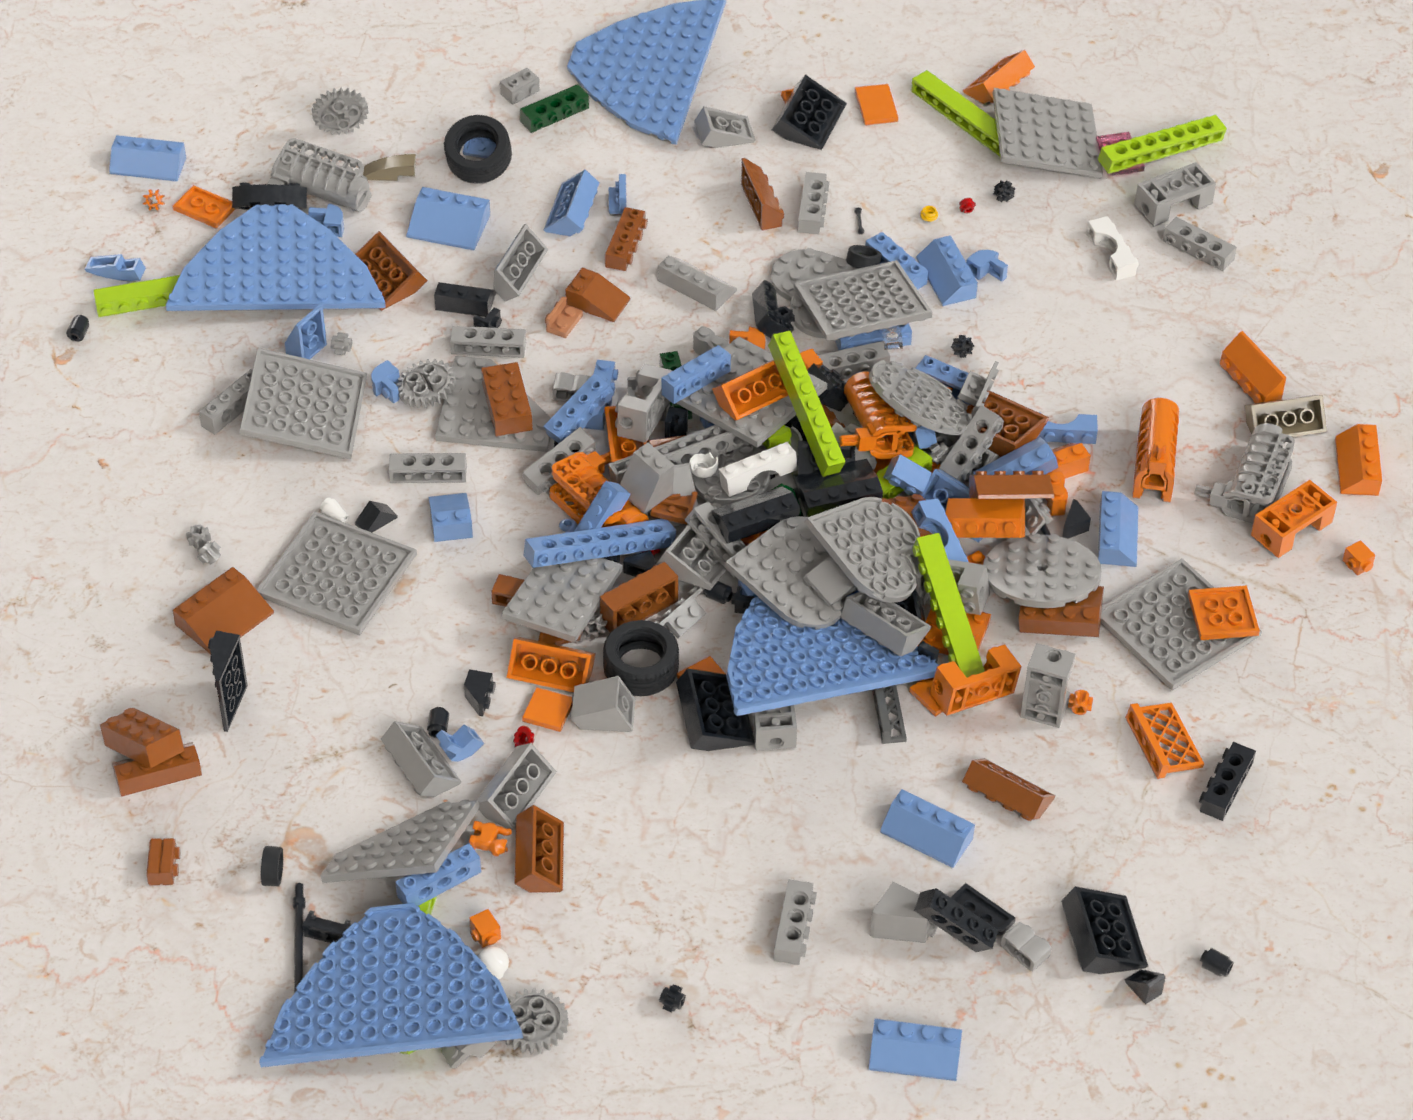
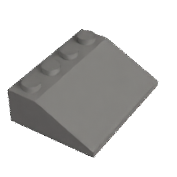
(693, 560)

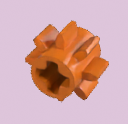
(149, 201)
(1080, 702)

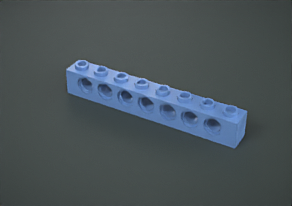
(599, 543)

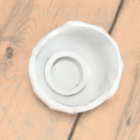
(703, 465)
(495, 960)

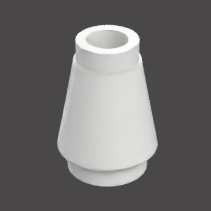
(332, 509)

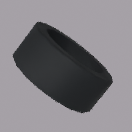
(863, 256)
(272, 866)

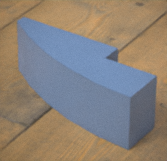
(116, 267)

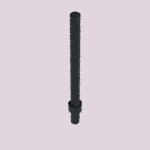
(299, 904)

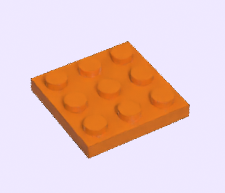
(1223, 612)
(978, 625)

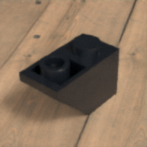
(478, 689)

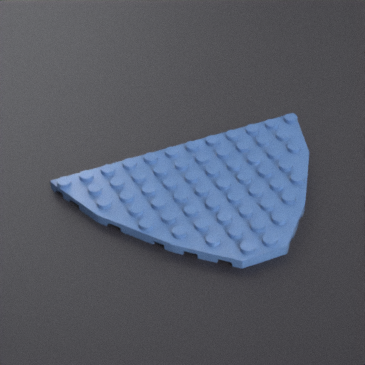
(649, 64)
(274, 262)
(792, 665)
(391, 989)

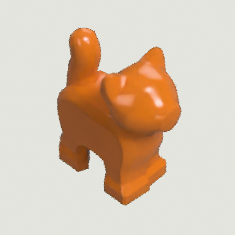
(486, 838)

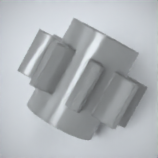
(341, 343)
(939, 452)
(198, 535)
(208, 552)
(599, 628)

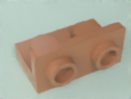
(562, 318)

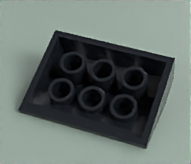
(809, 114)
(834, 490)
(228, 673)
(711, 713)
(1103, 931)

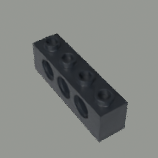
(1227, 781)
(956, 920)

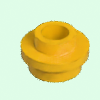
(929, 213)

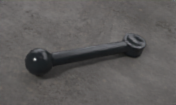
(858, 211)

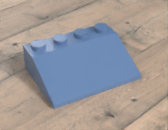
(448, 218)

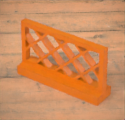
(1150, 741)

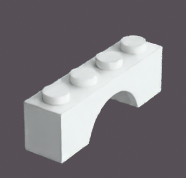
(1104, 233)
(737, 476)

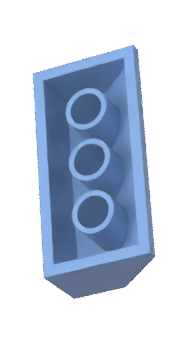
(147, 158)
(572, 205)
(948, 271)
(1028, 458)
(944, 486)
(1117, 530)
(928, 828)
(915, 1049)

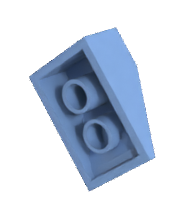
(307, 335)
(450, 517)

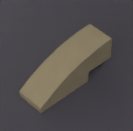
(391, 167)

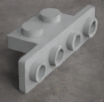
(976, 386)
(1036, 514)
(684, 615)

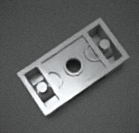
(1158, 194)
(640, 415)
(970, 581)
(1046, 685)
(775, 728)

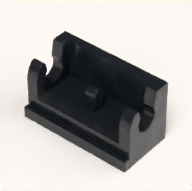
(676, 422)
(323, 929)

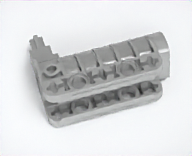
(322, 177)
(1258, 477)

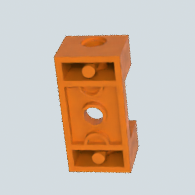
(1278, 524)
(957, 693)

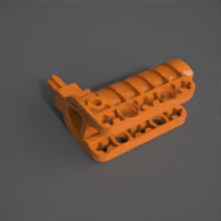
(878, 421)
(1156, 448)
(581, 483)

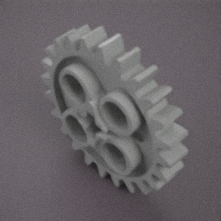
(340, 111)
(437, 376)
(534, 1020)

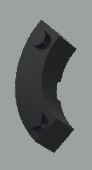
(248, 195)

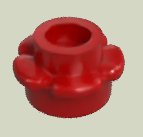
(967, 205)

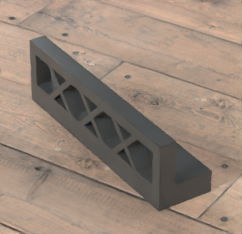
(883, 710)

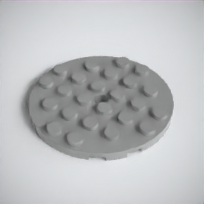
(919, 398)
(1067, 572)

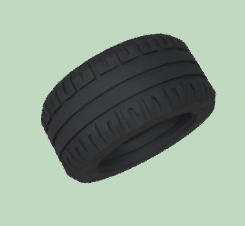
(475, 127)
(648, 636)

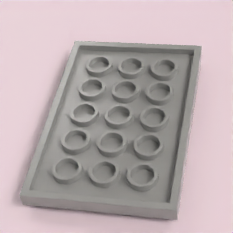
(562, 596)

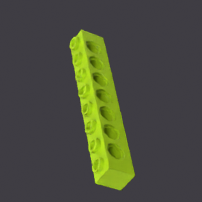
(1162, 143)

